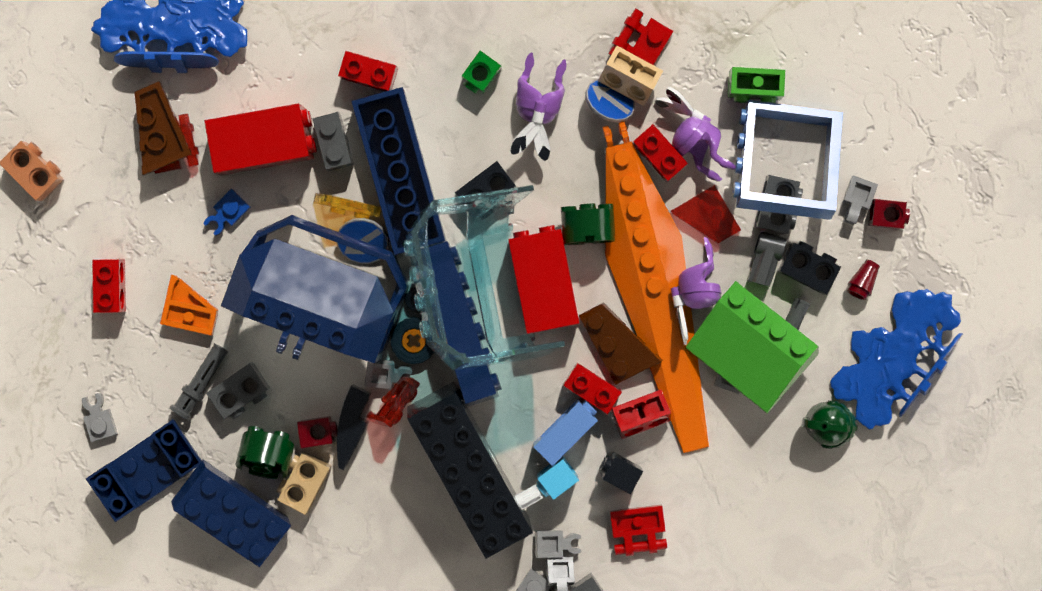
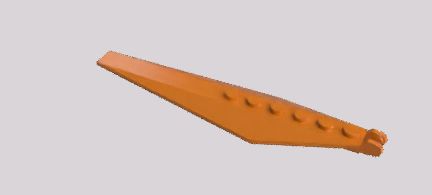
(645, 268)

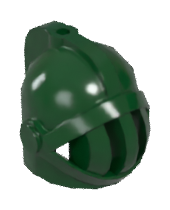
(830, 424)

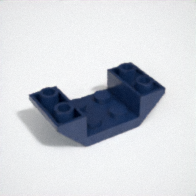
(144, 470)

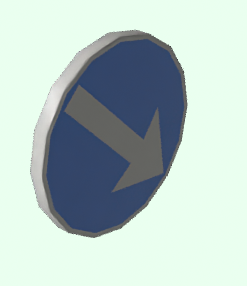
(608, 103)
(366, 231)

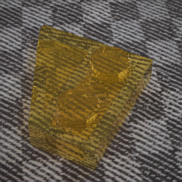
(340, 205)

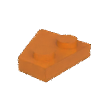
(188, 309)

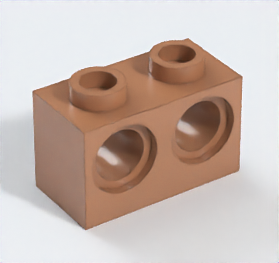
(28, 175)

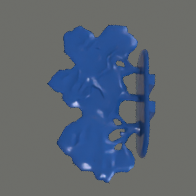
(176, 24)
(891, 356)

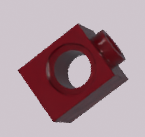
(877, 218)
(306, 436)

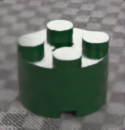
(588, 224)
(265, 453)

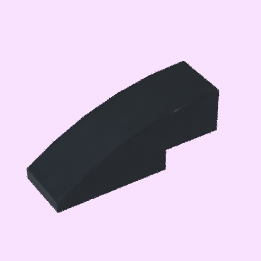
(351, 425)

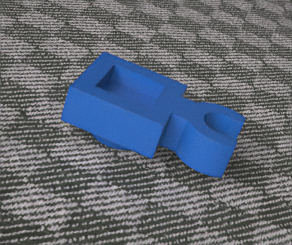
(230, 209)

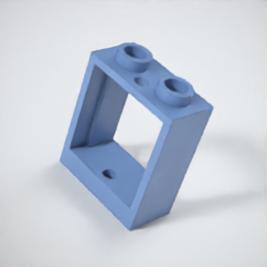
(566, 431)

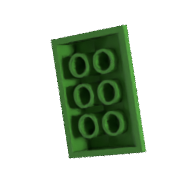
(752, 347)

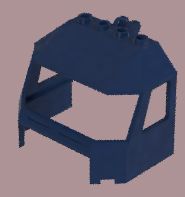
(315, 294)

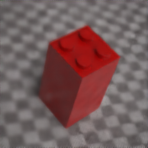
(260, 139)
(543, 279)

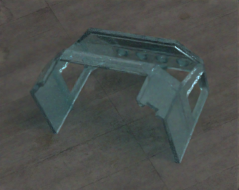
(485, 217)

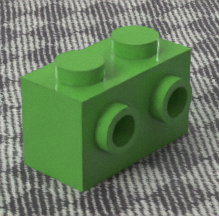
(756, 84)

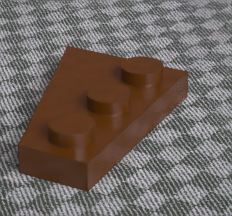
(159, 130)
(616, 344)

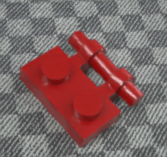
(651, 41)
(637, 522)

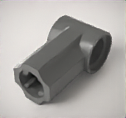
(768, 252)

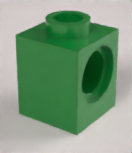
(483, 61)

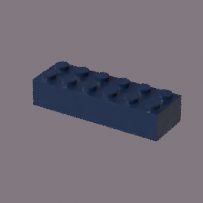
(396, 165)
(460, 326)

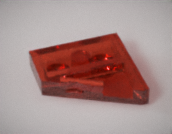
(708, 215)
(394, 402)

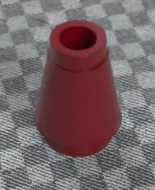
(863, 281)

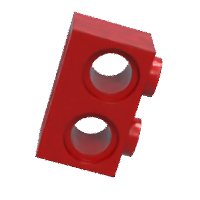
(368, 71)
(659, 153)
(109, 285)
(592, 388)
(641, 414)

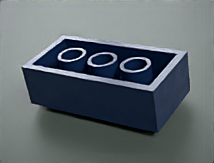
(230, 513)

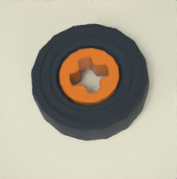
(400, 341)

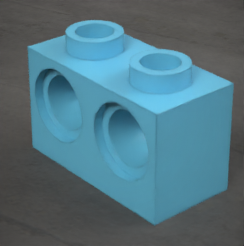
(556, 478)

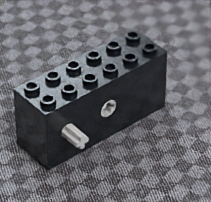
(471, 471)

